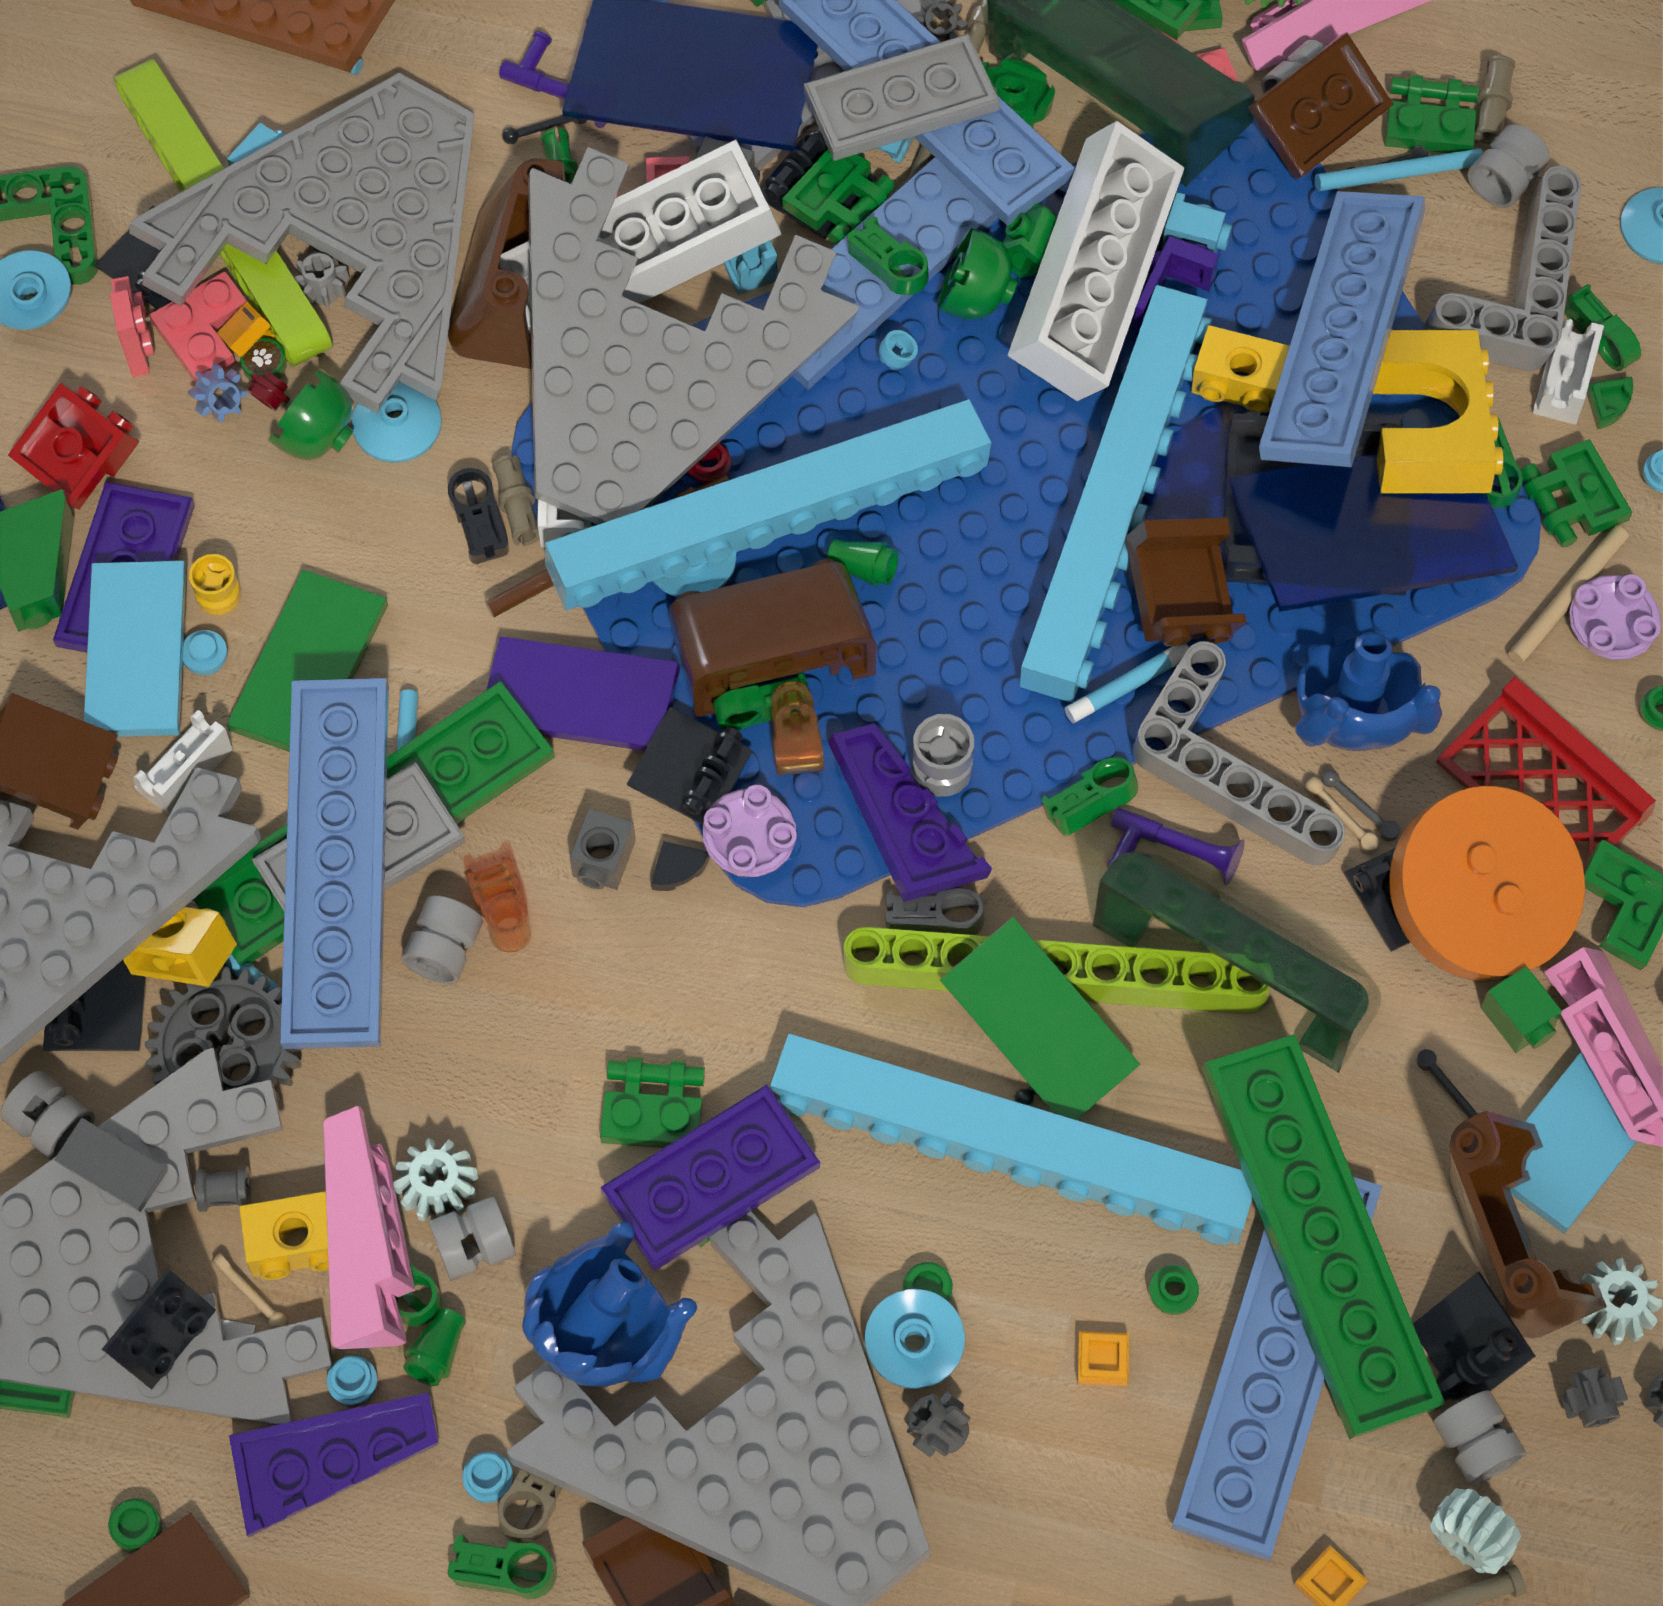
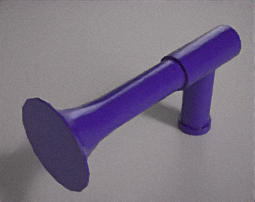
(526, 75)
(1136, 826)

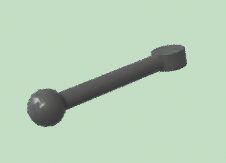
(1388, 829)

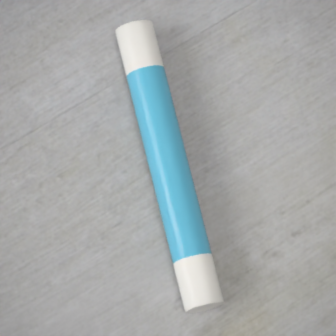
(1125, 683)

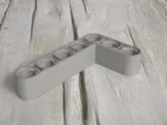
(1551, 208)
(1225, 768)

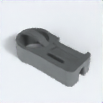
(928, 912)

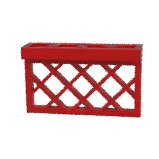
(1565, 746)

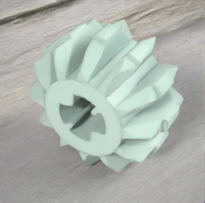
(429, 1166)
(1634, 1313)
(1475, 1530)

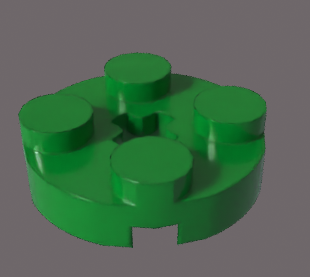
(1031, 94)

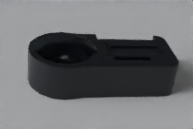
(479, 520)

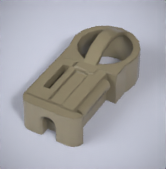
(537, 1492)

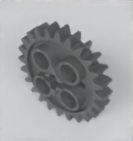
(183, 1037)

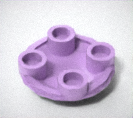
(1615, 616)
(749, 832)

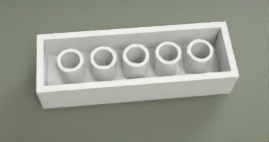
(680, 224)
(1096, 262)

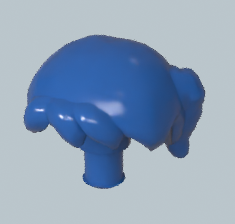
(1363, 695)
(602, 1316)

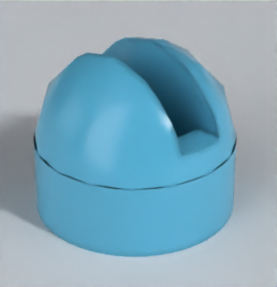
(904, 342)

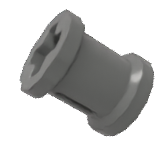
(222, 1188)

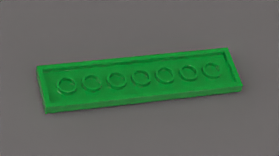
(465, 760)
(1322, 1236)

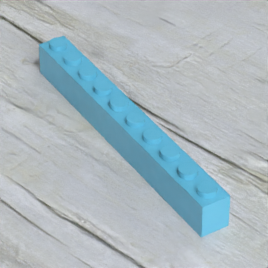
(1113, 495)
(766, 505)
(1012, 1139)

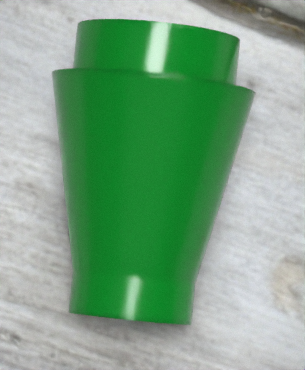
(868, 561)
(434, 1350)

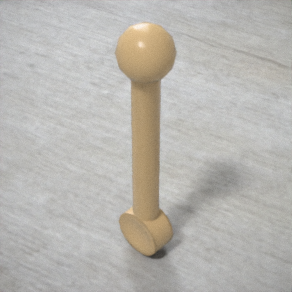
(1368, 841)
(276, 1319)

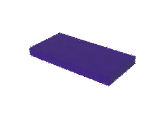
(126, 527)
(586, 691)
(710, 1177)

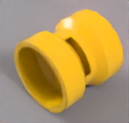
(217, 574)

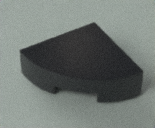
(678, 866)

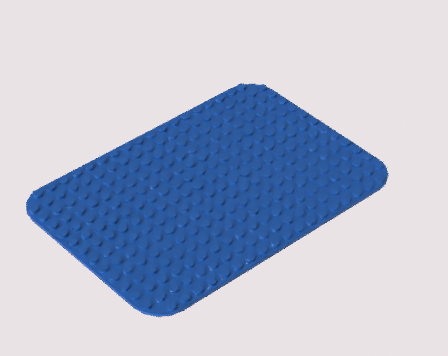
(989, 543)

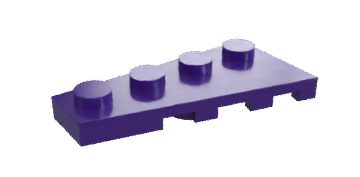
(909, 830)
(317, 1457)

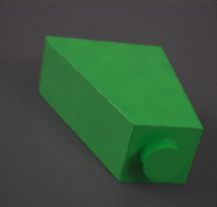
(35, 559)

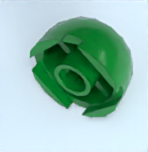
(978, 278)
(316, 420)

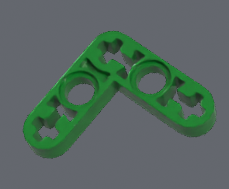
(61, 208)

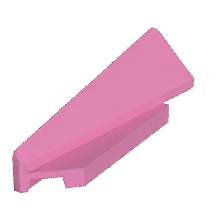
(1284, 29)
(1612, 1041)
(364, 1238)

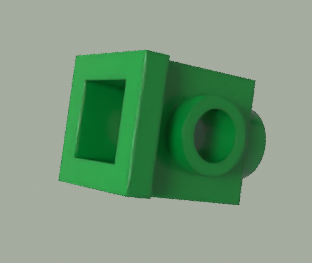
(1028, 239)

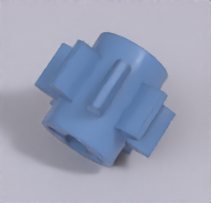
(208, 383)

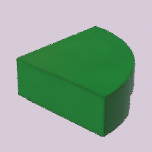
(1609, 400)

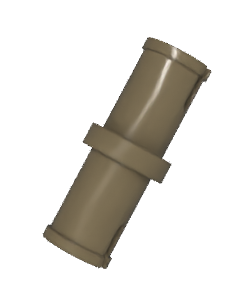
(1494, 98)
(516, 500)

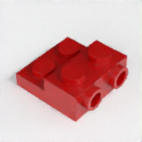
(74, 444)

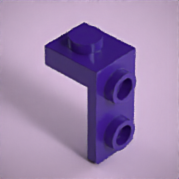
(1180, 261)

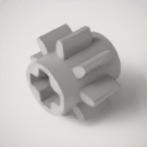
(321, 278)

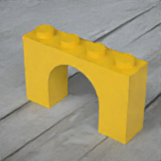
(1447, 457)

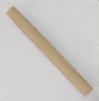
(1563, 600)

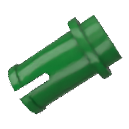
(560, 151)

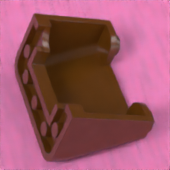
(492, 302)
(771, 631)
(1484, 1164)

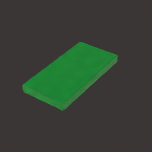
(315, 638)
(1039, 1021)

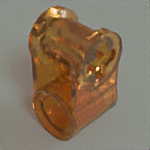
(796, 734)
(498, 898)

